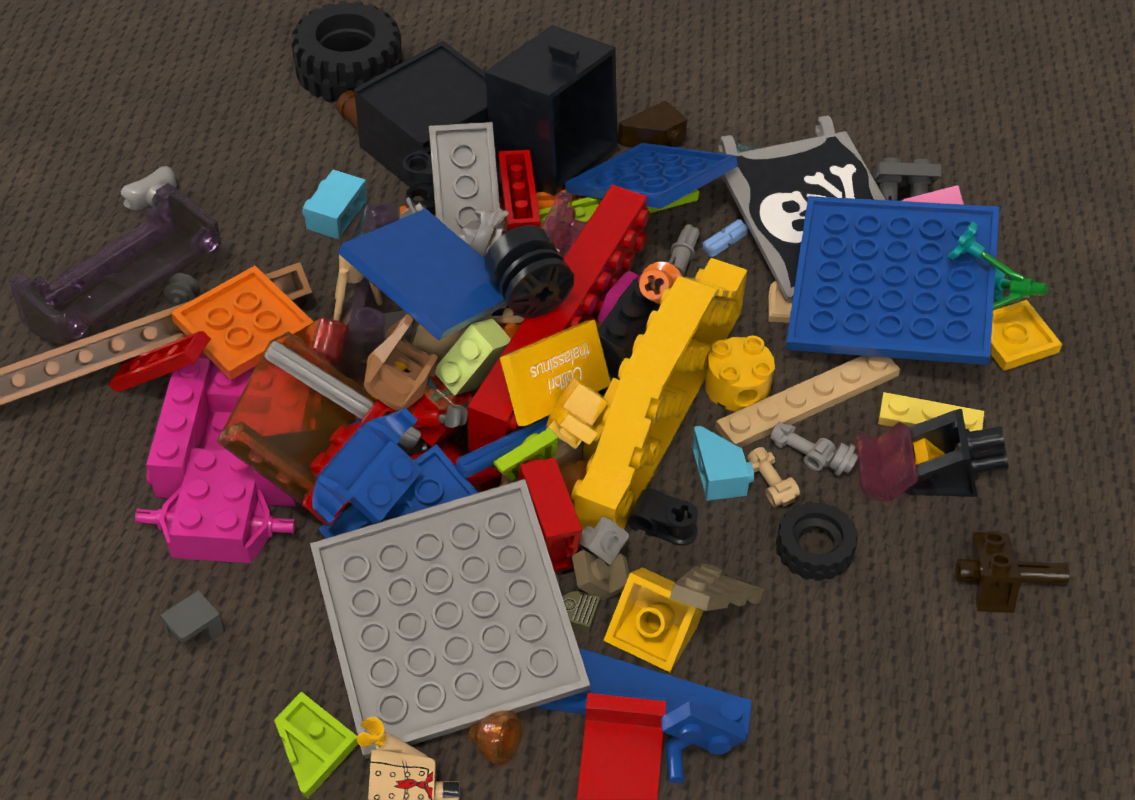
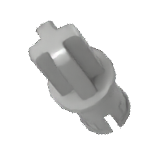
(683, 249)

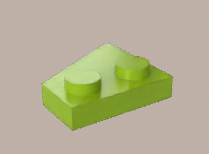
(313, 742)

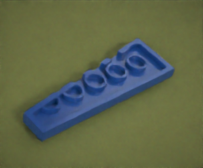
(625, 679)

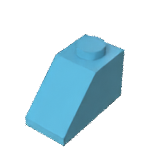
(720, 465)

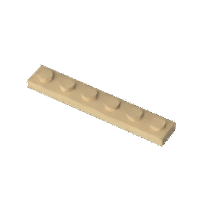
(806, 399)

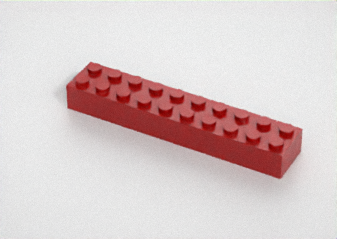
(597, 261)

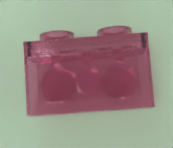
(561, 223)
(887, 462)

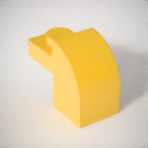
(576, 413)

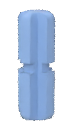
(720, 240)

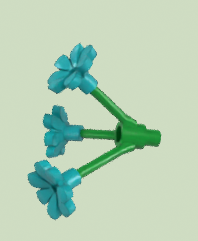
(1019, 285)

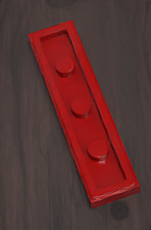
(160, 361)

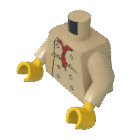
(401, 770)

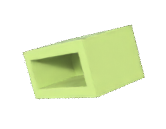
(472, 356)

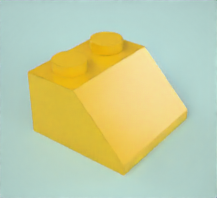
(651, 622)

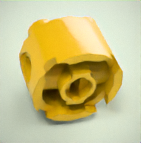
(739, 372)

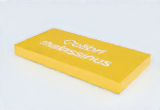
(545, 368)

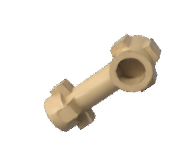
(780, 491)

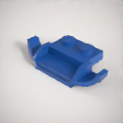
(368, 470)

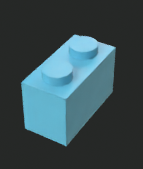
(335, 204)

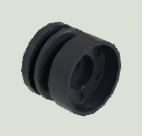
(529, 271)

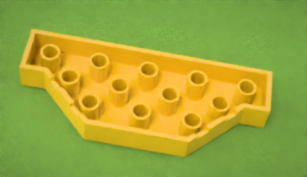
(657, 389)

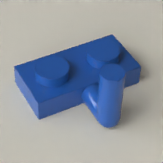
(698, 727)

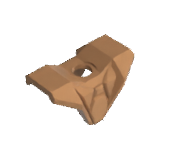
(390, 383)

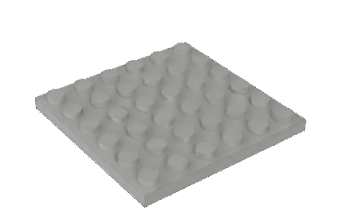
(448, 616)

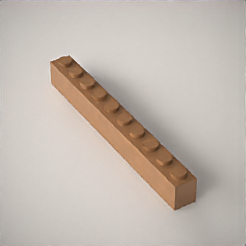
(114, 345)

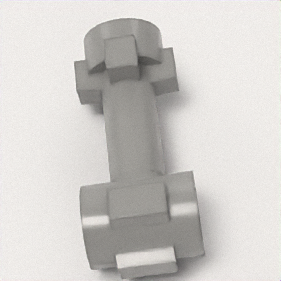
(816, 454)

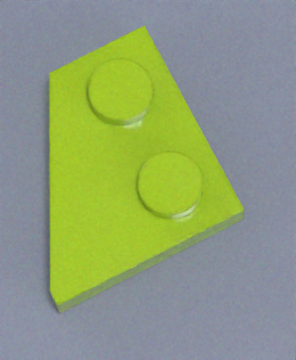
(535, 446)

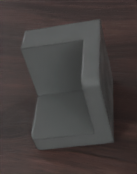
(191, 617)

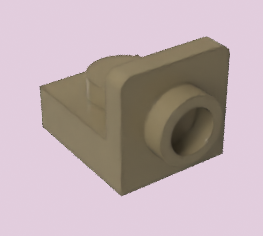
(599, 577)

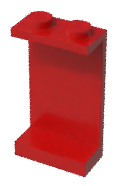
(621, 748)

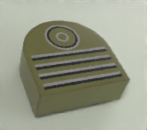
(581, 609)

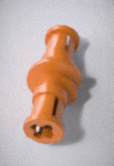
(653, 275)

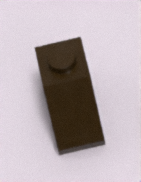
(655, 125)

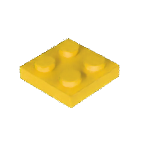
(1020, 336)

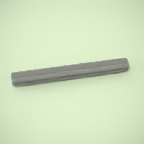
(328, 386)

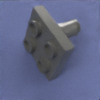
(894, 174)

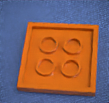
(241, 320)

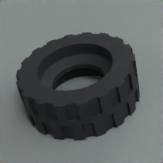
(810, 564)

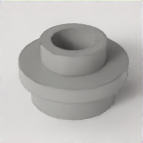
(843, 459)

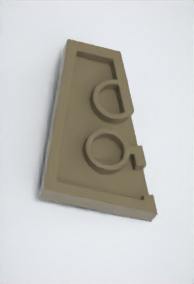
(709, 590)

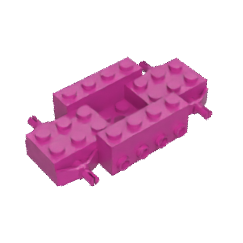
(213, 497)

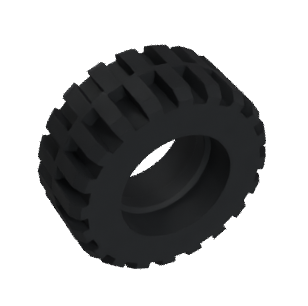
(326, 35)

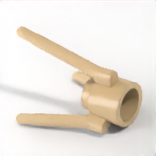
(346, 275)

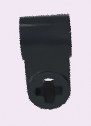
(662, 515)

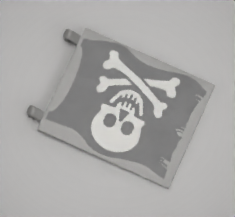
(775, 186)

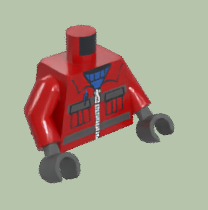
(439, 411)

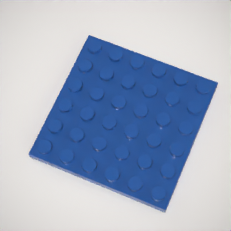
(882, 283)

